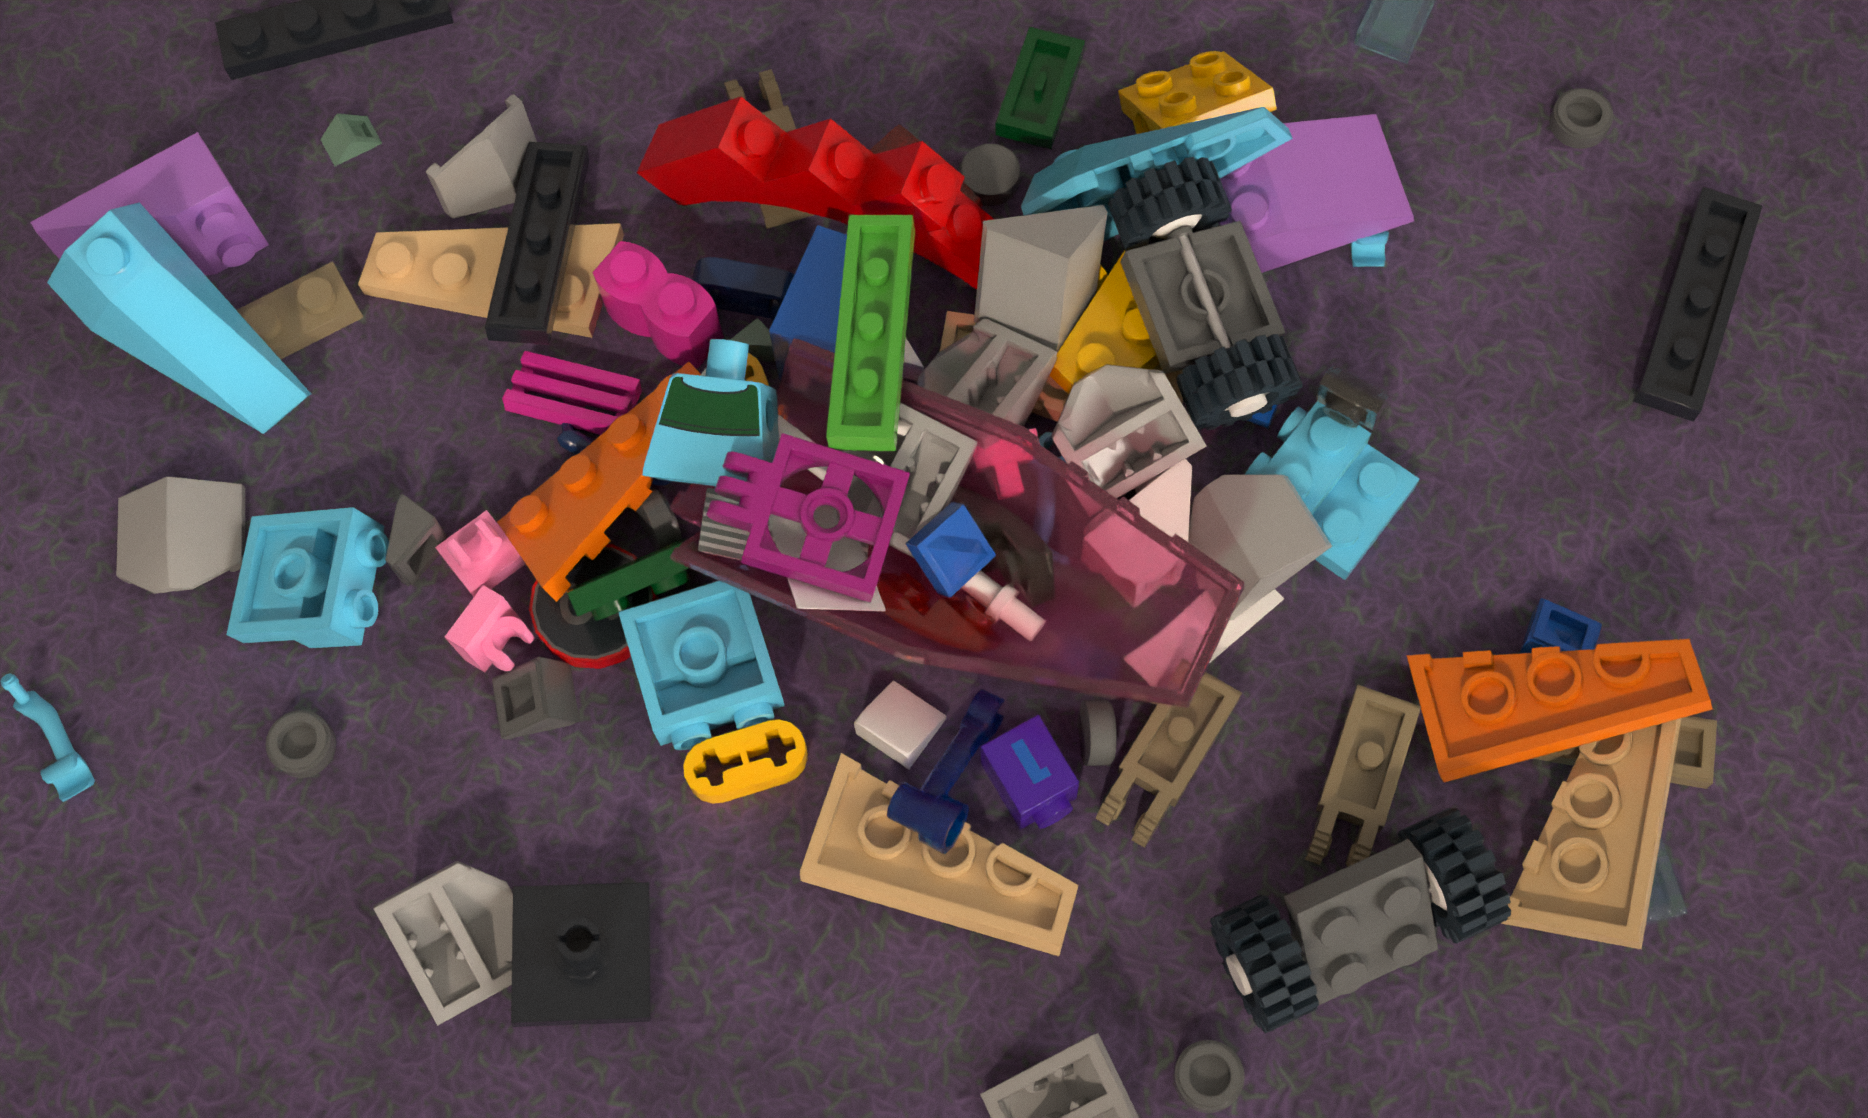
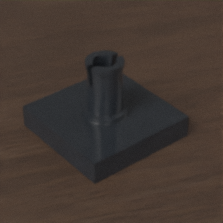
(580, 954)

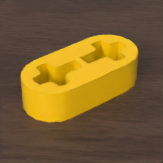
(741, 746)

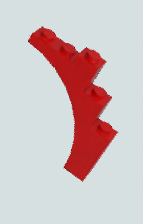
(817, 169)

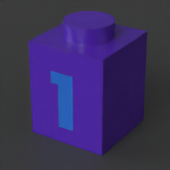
(1030, 774)

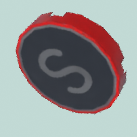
(581, 638)

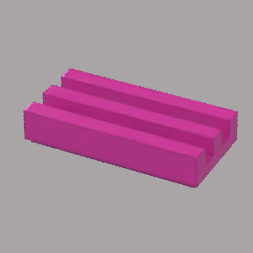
(576, 386)

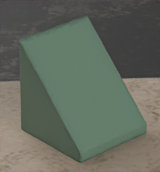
(349, 137)
(759, 340)

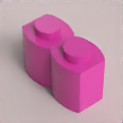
(658, 304)

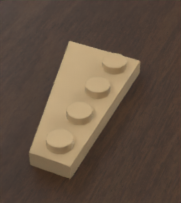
(461, 266)
(1601, 842)
(969, 887)

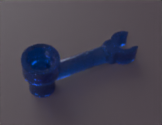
(930, 809)

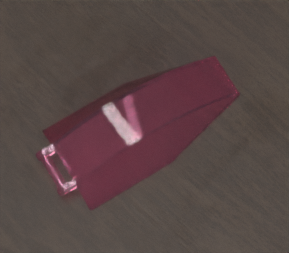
(1130, 602)

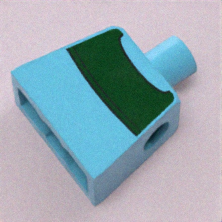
(711, 417)

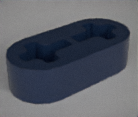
(743, 285)

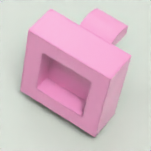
(480, 554)
(486, 629)

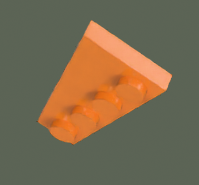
(585, 496)
(1522, 706)

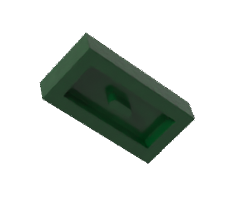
(1040, 87)
(609, 591)

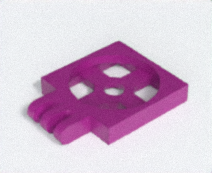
(763, 496)

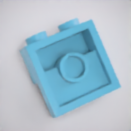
(1341, 480)
(309, 578)
(701, 663)

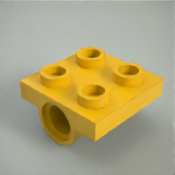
(1198, 91)

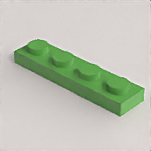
(871, 333)

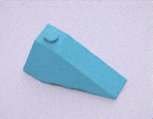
(1097, 170)
(159, 307)

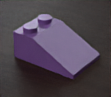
(1317, 191)
(183, 193)

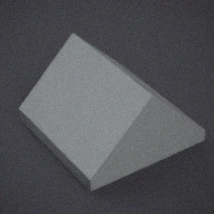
(1040, 271)

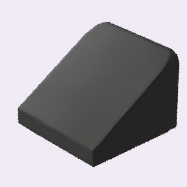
(413, 541)
(535, 698)

